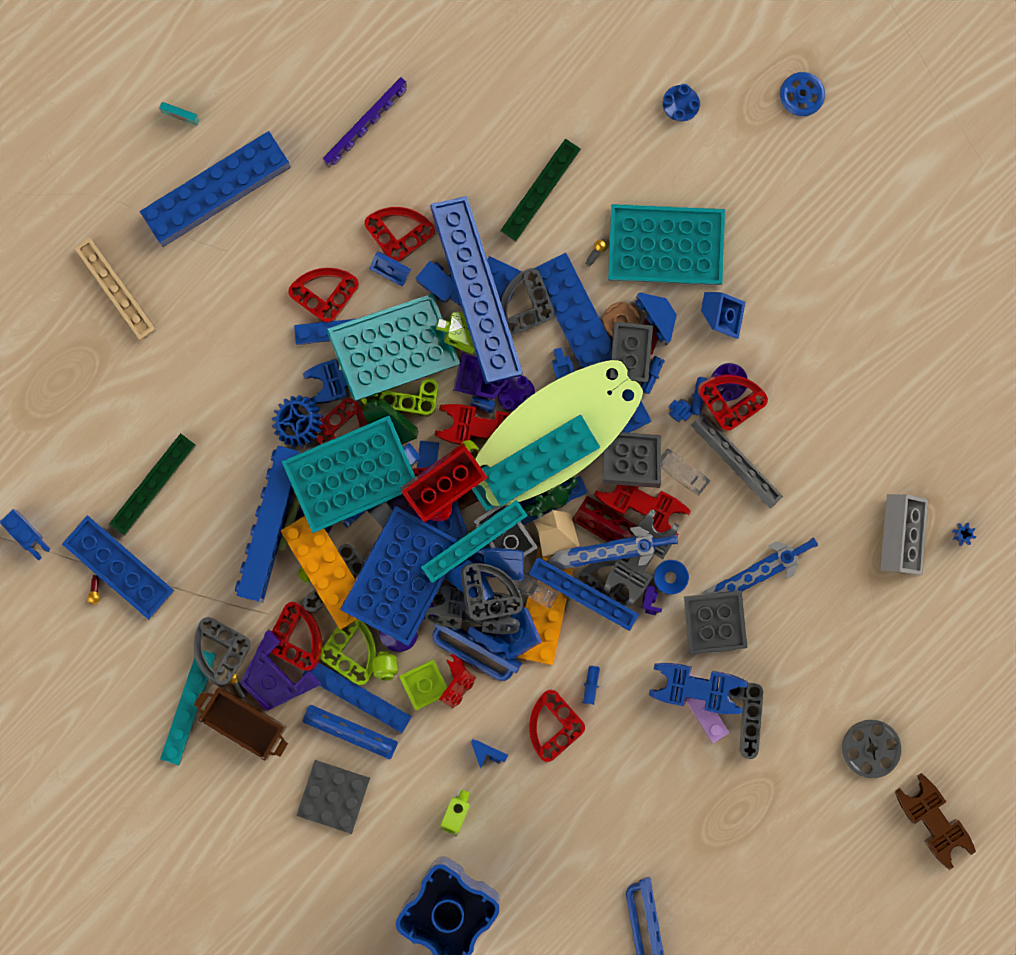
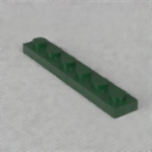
(540, 190)
(152, 484)

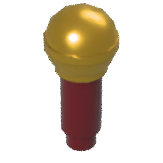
(93, 596)

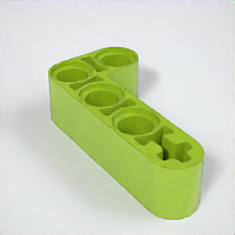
(416, 409)

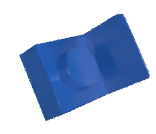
(481, 751)

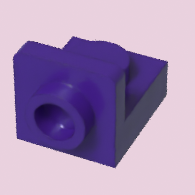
(649, 598)

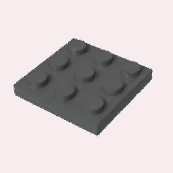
(633, 460)
(715, 622)
(333, 796)

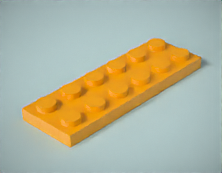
(323, 567)
(547, 623)

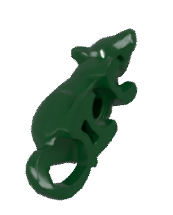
(552, 499)

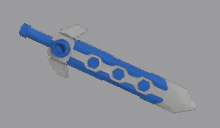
(613, 550)
(765, 568)

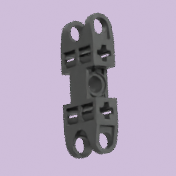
(629, 571)
(446, 610)

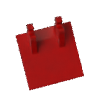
(461, 683)

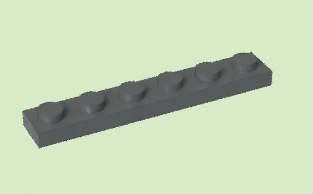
(736, 461)

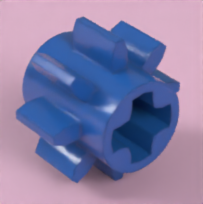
(679, 410)
(968, 531)

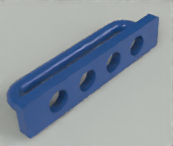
(463, 636)
(385, 748)
(651, 916)

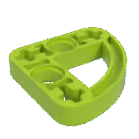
(338, 648)

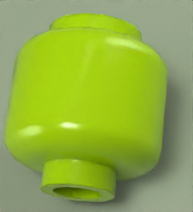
(385, 666)

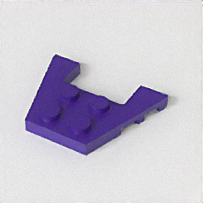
(268, 682)

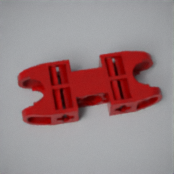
(473, 426)
(643, 503)

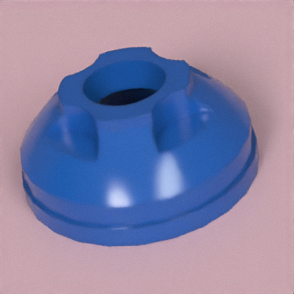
(678, 569)

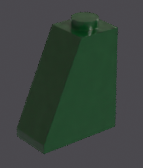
(380, 408)

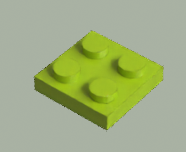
(423, 684)

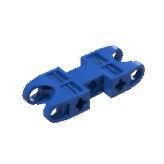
(328, 393)
(698, 688)

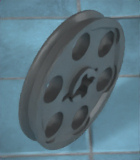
(862, 745)

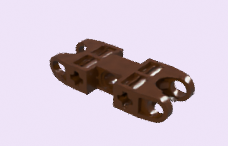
(943, 834)

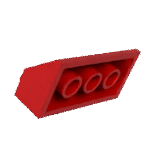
(443, 482)

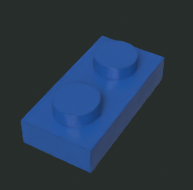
(390, 269)
(490, 640)

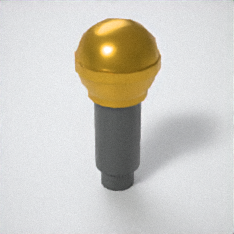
(599, 247)
(237, 686)

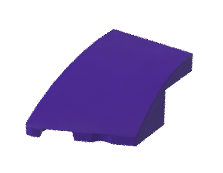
(471, 381)

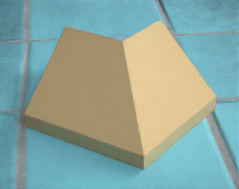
(555, 532)

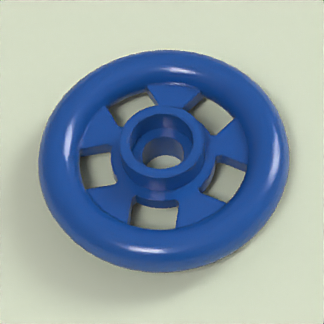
(803, 78)

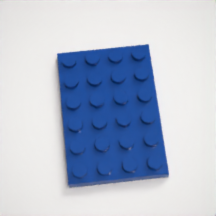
(391, 585)

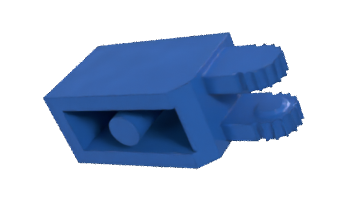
(438, 283)
(24, 532)

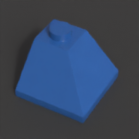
(723, 313)

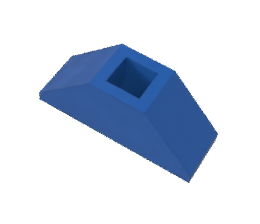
(659, 314)
(454, 578)

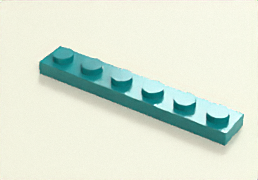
(474, 541)
(186, 712)

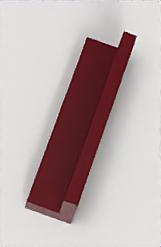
(596, 523)

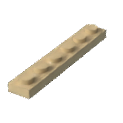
(115, 289)

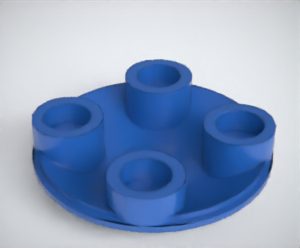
(681, 103)

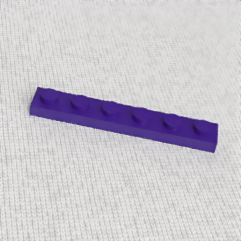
(370, 117)

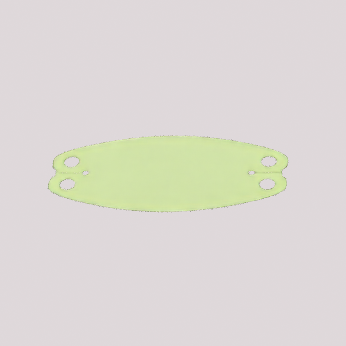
(556, 404)

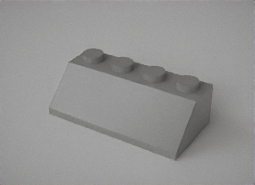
(904, 534)

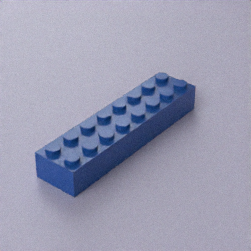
(215, 189)
(267, 530)

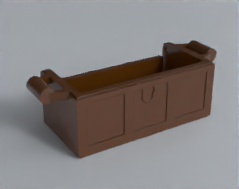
(242, 723)

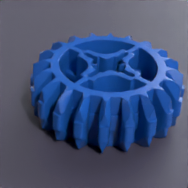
(293, 408)

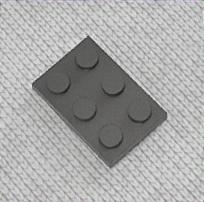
(632, 347)

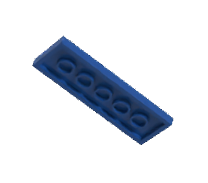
(118, 567)

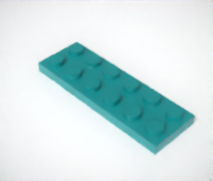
(540, 460)

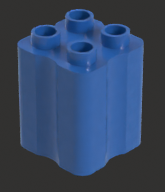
(448, 910)

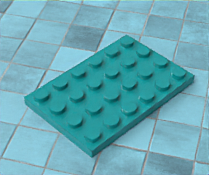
(666, 244)
(392, 347)
(349, 473)

